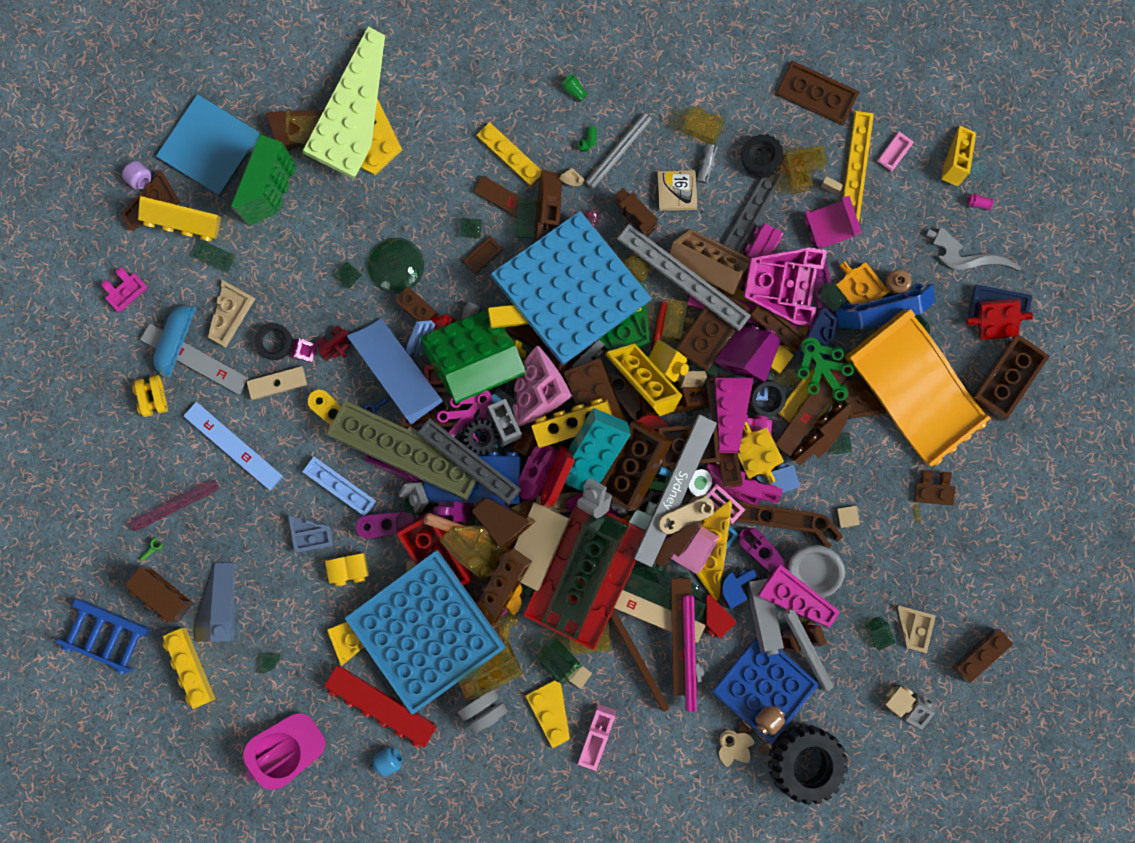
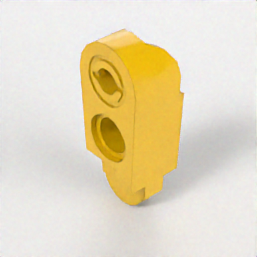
(324, 409)

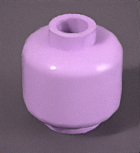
(136, 175)

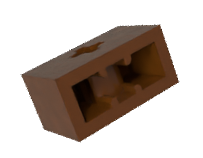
(415, 305)

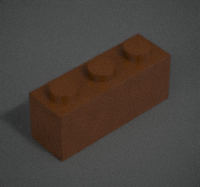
(982, 655)

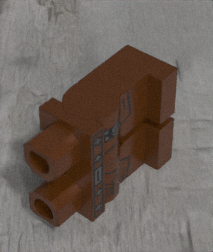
(636, 212)

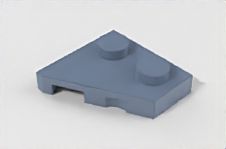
(309, 535)

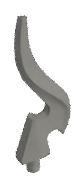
(954, 261)

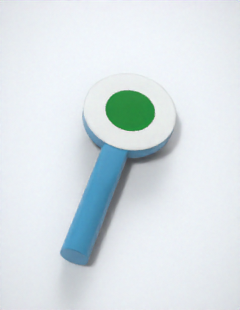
(700, 483)

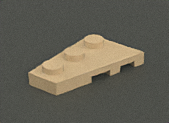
(230, 312)

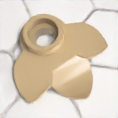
(736, 749)

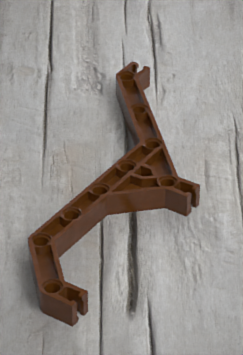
(779, 517)

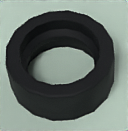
(273, 327)
(778, 405)

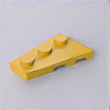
(345, 642)
(550, 711)

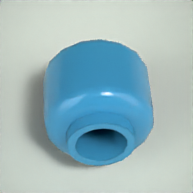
(387, 761)

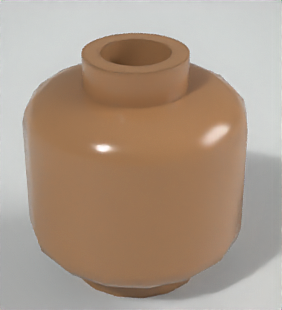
(896, 276)
(770, 720)

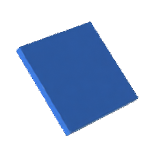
(764, 681)

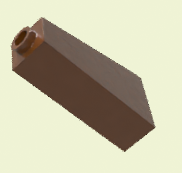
(278, 123)

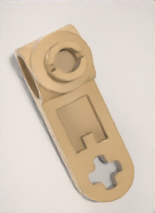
(688, 514)

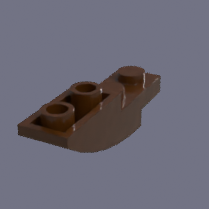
(548, 204)
(829, 429)

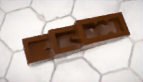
(691, 400)

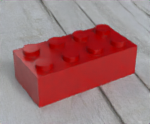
(424, 540)

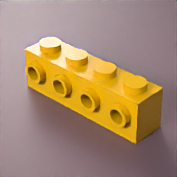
(189, 668)

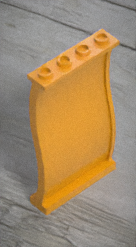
(917, 387)

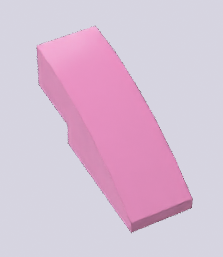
(597, 737)

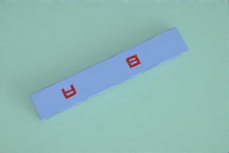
(233, 446)

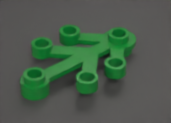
(824, 366)

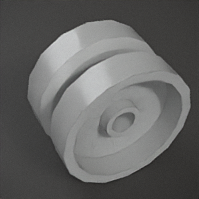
(483, 712)

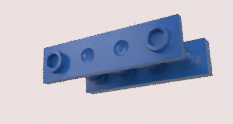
(101, 616)

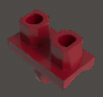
(334, 346)

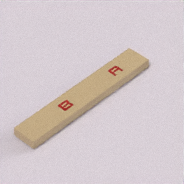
(651, 612)

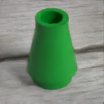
(574, 87)

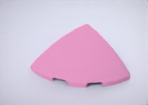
(539, 389)

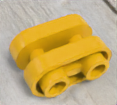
(141, 390)

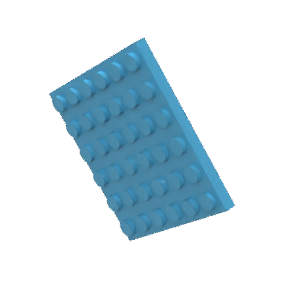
(571, 287)
(425, 632)

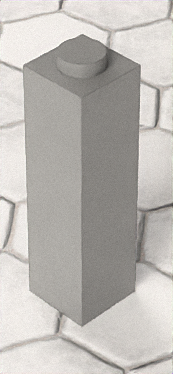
(764, 620)

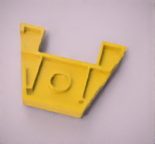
(384, 144)

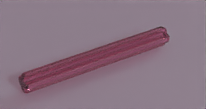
(174, 505)

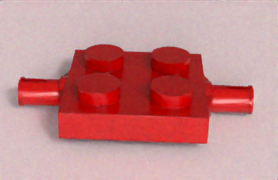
(999, 319)

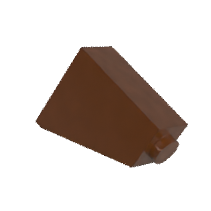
(501, 520)

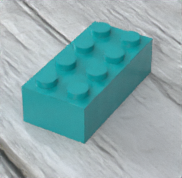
(596, 447)

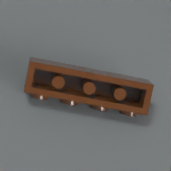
(502, 585)

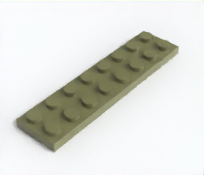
(399, 449)

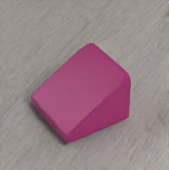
(303, 350)

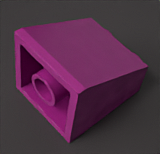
(750, 353)

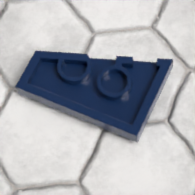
(985, 293)
(823, 329)

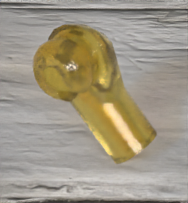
(506, 625)

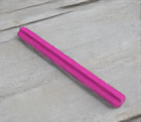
(689, 653)

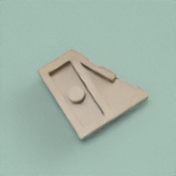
(916, 628)

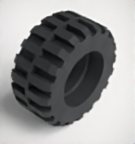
(827, 778)

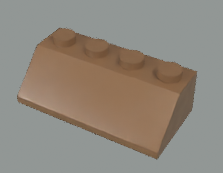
(711, 260)

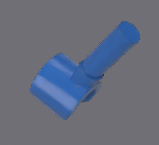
(377, 405)

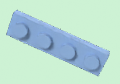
(339, 486)

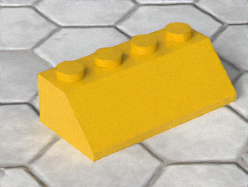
(178, 217)
(645, 378)

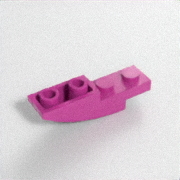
(750, 491)

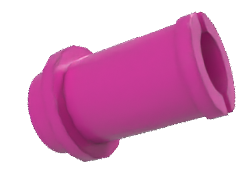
(980, 201)

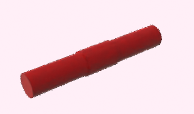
(659, 323)

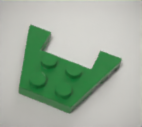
(630, 331)

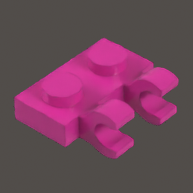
(126, 292)

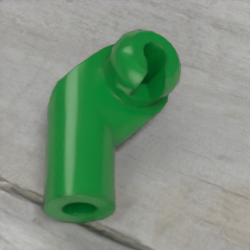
(589, 142)

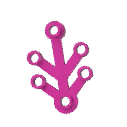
(467, 415)

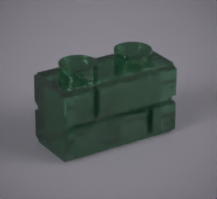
(558, 661)

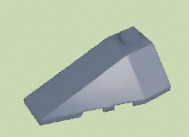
(217, 614)

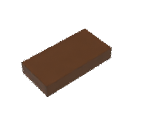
(482, 255)

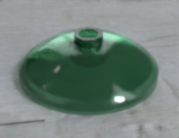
(395, 278)

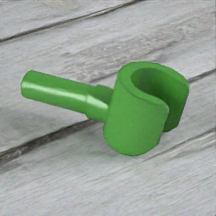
(151, 549)

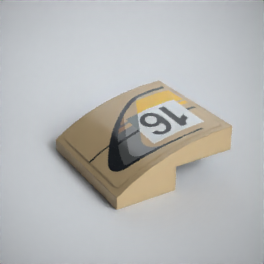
(677, 190)

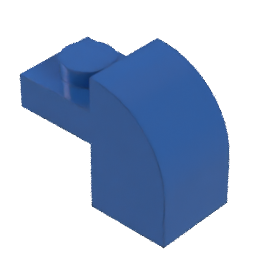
(731, 587)

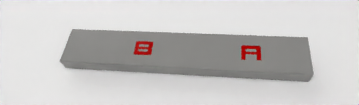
(201, 362)

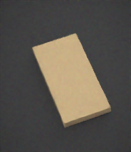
(541, 542)

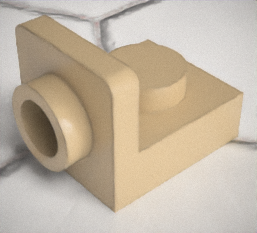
(692, 379)

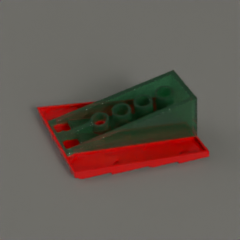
(586, 576)

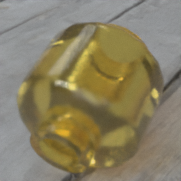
(638, 267)

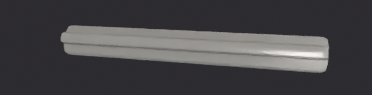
(618, 150)
(808, 649)

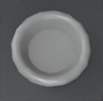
(818, 569)

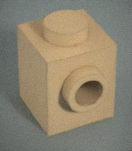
(899, 700)

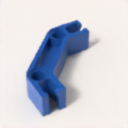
(884, 309)

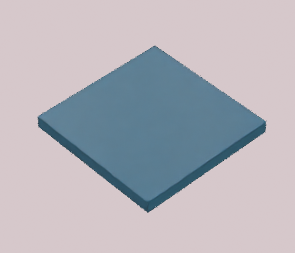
(208, 145)

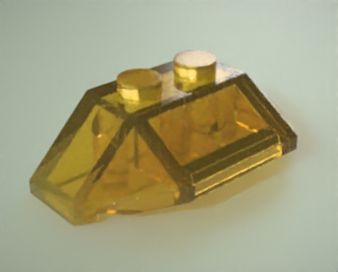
(474, 549)

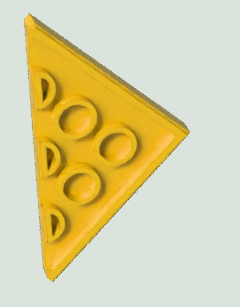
(712, 572)

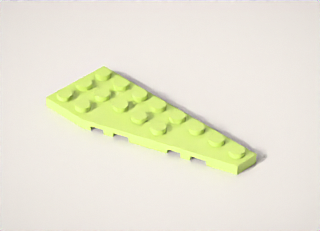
(347, 123)

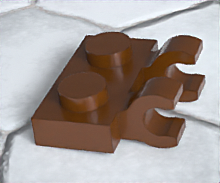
(935, 494)

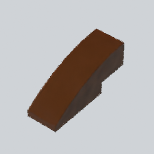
(677, 543)

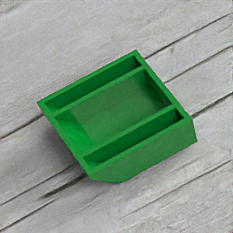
(264, 181)
(472, 356)

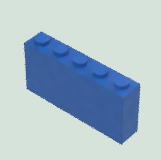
(509, 466)

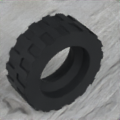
(756, 143)

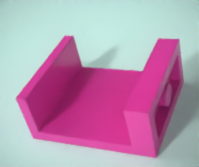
(833, 223)

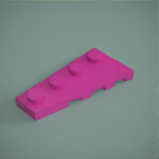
(732, 403)
(790, 592)

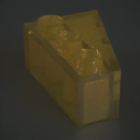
(491, 674)

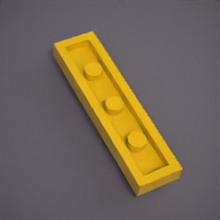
(510, 154)

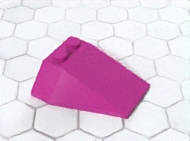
(785, 283)

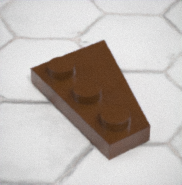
(159, 190)

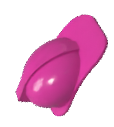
(283, 751)

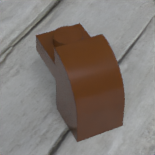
(813, 631)

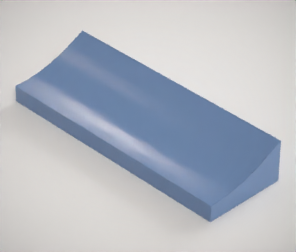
(395, 370)

